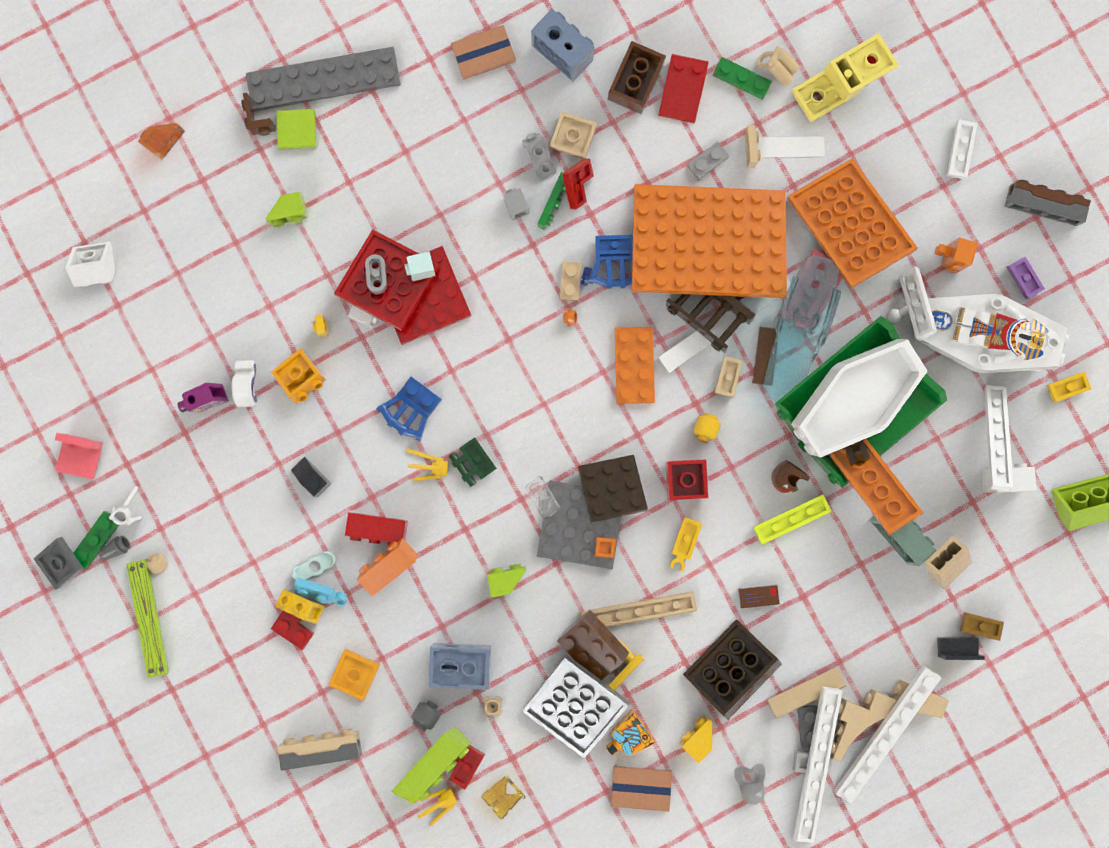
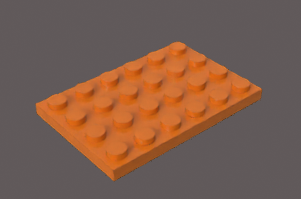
(852, 223)

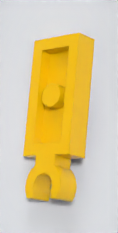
(685, 541)

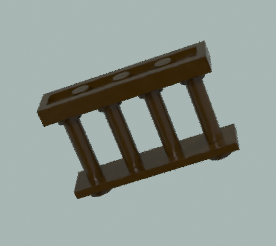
(728, 303)

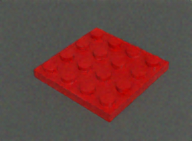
(402, 293)
(439, 306)

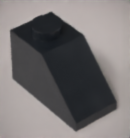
(310, 477)

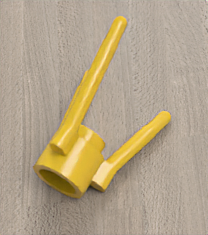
(438, 468)
(446, 799)

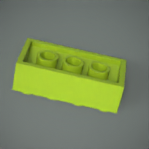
(1083, 502)
(432, 766)

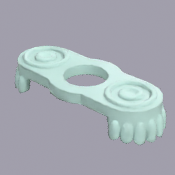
(304, 572)

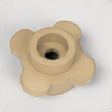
(492, 711)

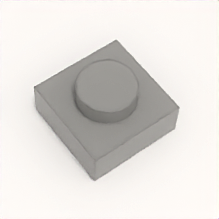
(800, 761)

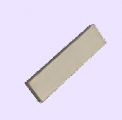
(805, 693)

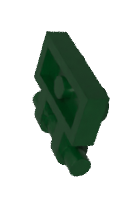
(478, 460)

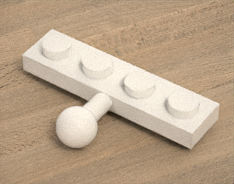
(916, 306)

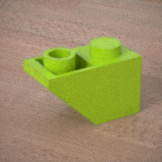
(287, 209)
(504, 581)

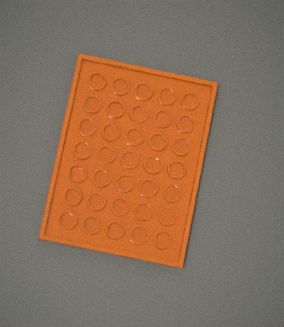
(709, 241)

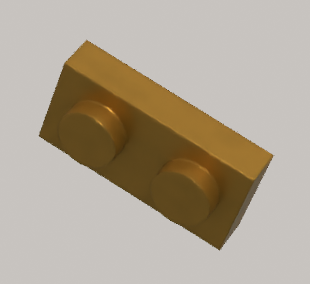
(981, 626)

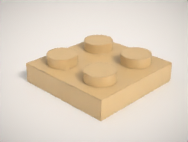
(573, 135)

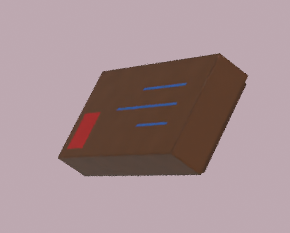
(758, 596)

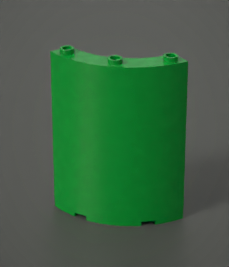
(920, 404)

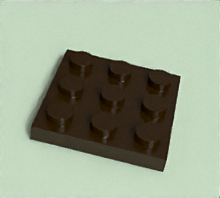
(612, 488)

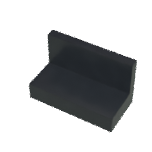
(959, 648)

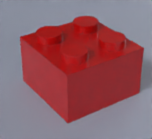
(686, 479)

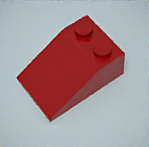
(683, 88)

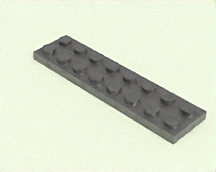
(323, 79)

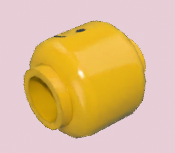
(706, 427)

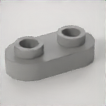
(376, 275)

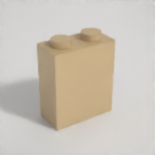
(948, 562)

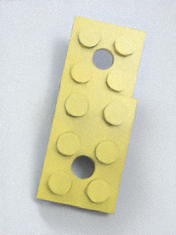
(845, 77)

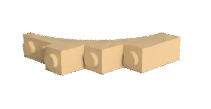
(877, 706)

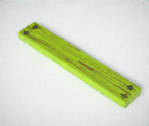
(147, 618)

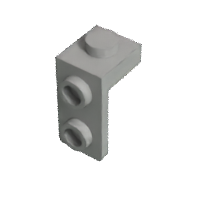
(539, 155)

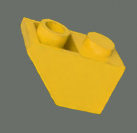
(698, 741)

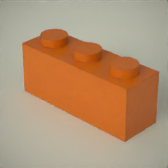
(386, 566)

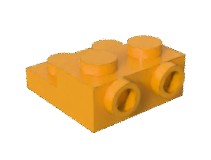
(298, 376)

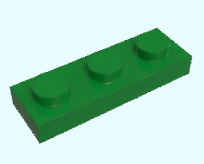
(742, 78)
(553, 203)
(95, 540)

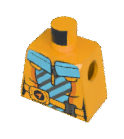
(629, 735)

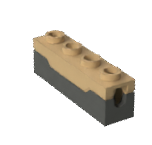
(319, 750)

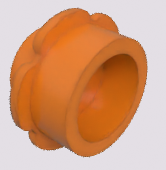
(570, 317)

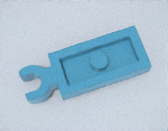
(319, 592)

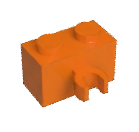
(957, 254)

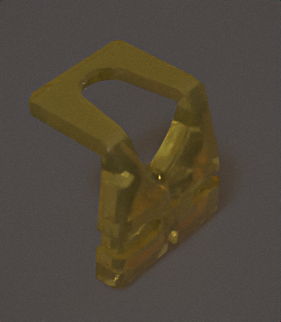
(499, 800)

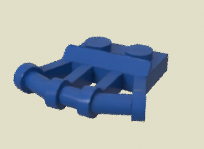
(610, 249)
(418, 398)

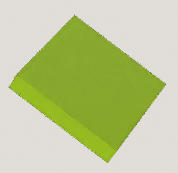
(296, 129)

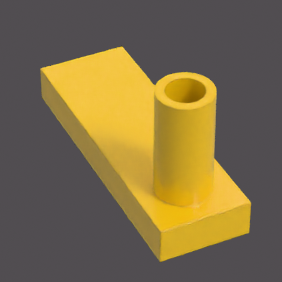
(632, 661)

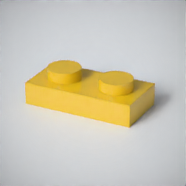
(1068, 387)

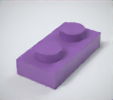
(1025, 278)

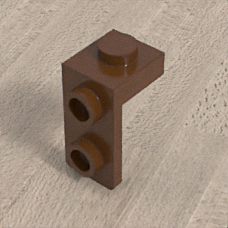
(262, 127)

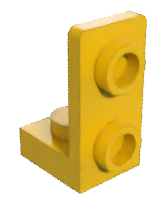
(299, 606)

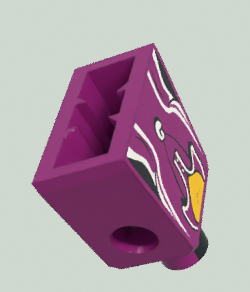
(203, 398)

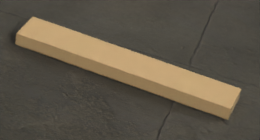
(645, 609)

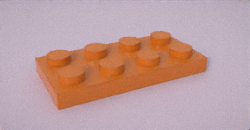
(634, 365)

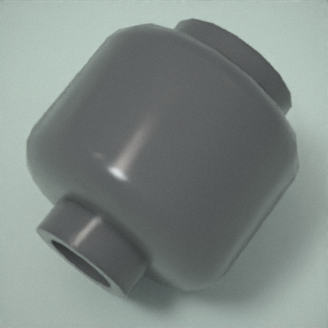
(425, 715)

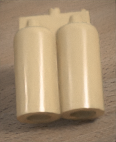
(780, 65)

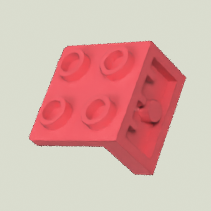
(78, 455)

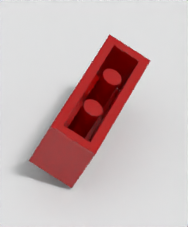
(375, 528)

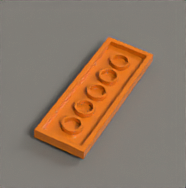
(879, 489)

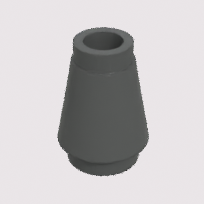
(115, 548)

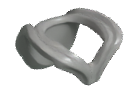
(751, 792)

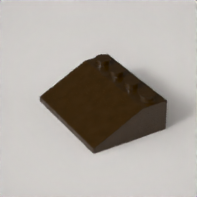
(732, 669)

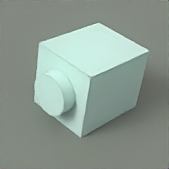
(420, 266)

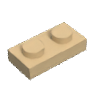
(751, 140)
(570, 281)
(728, 376)

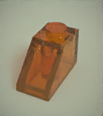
(161, 138)

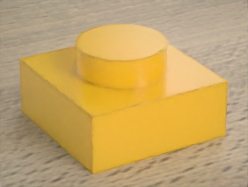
(320, 325)

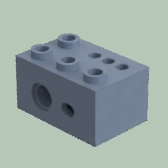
(562, 44)
(459, 666)

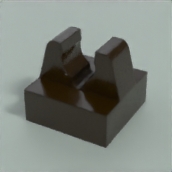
(857, 453)

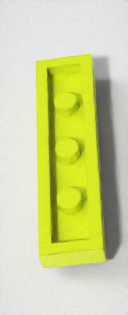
(792, 519)

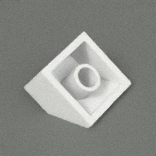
(91, 264)

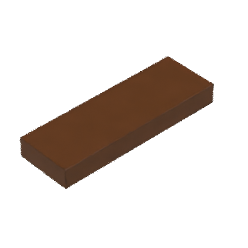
(764, 346)

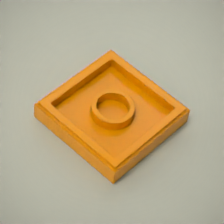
(354, 674)

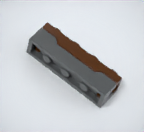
(1047, 202)

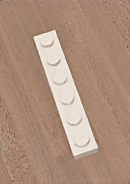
(998, 438)

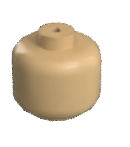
(156, 563)

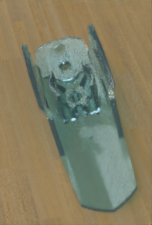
(802, 325)

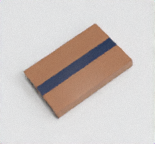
(483, 52)
(641, 788)

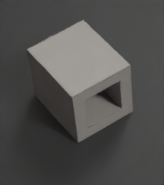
(516, 203)

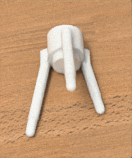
(122, 514)

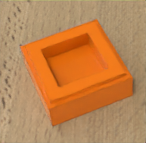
(605, 547)

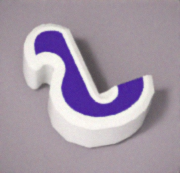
(243, 383)

